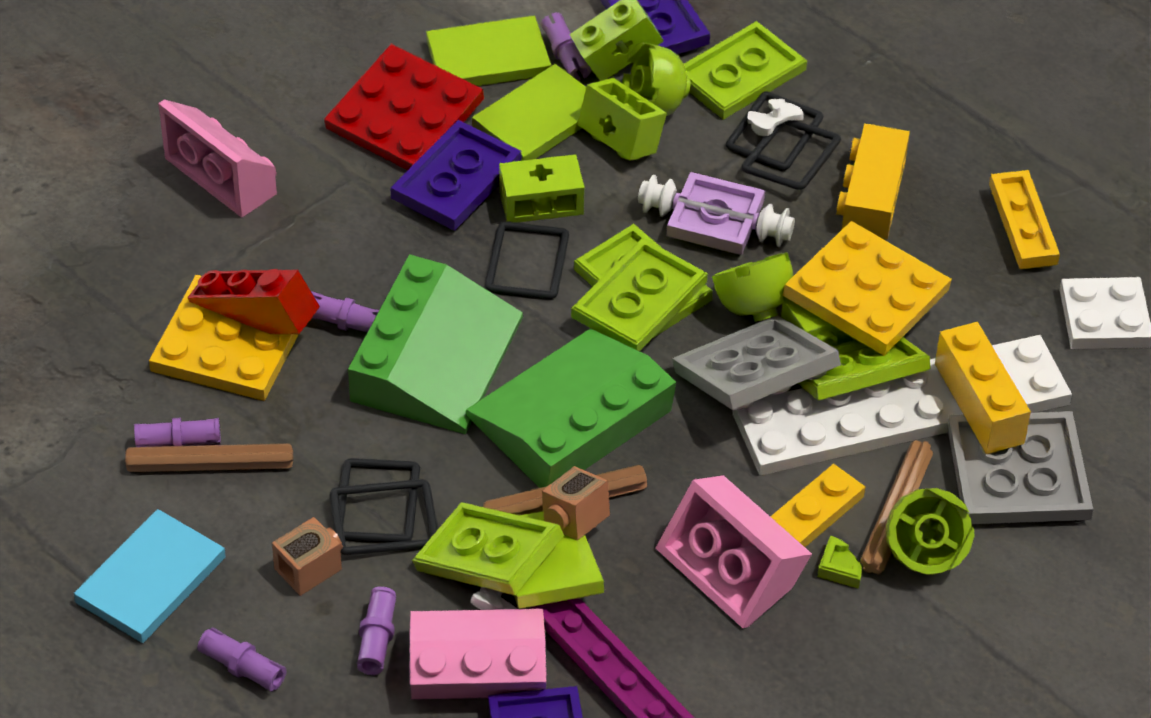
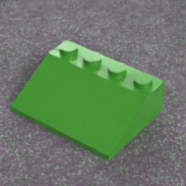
(432, 346)
(575, 406)

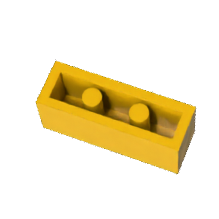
(874, 178)
(982, 387)

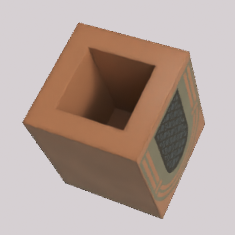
(576, 502)
(307, 555)

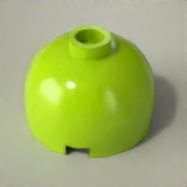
(658, 76)
(755, 286)
(929, 531)

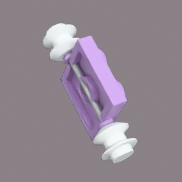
(715, 212)

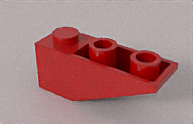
(262, 299)

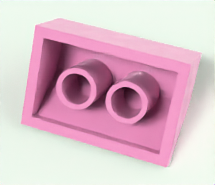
(216, 158)
(732, 549)
(476, 653)

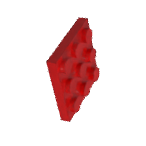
(402, 107)

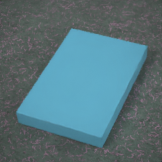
(149, 575)

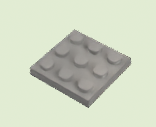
(756, 362)
(1027, 481)

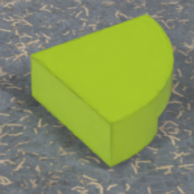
(840, 564)

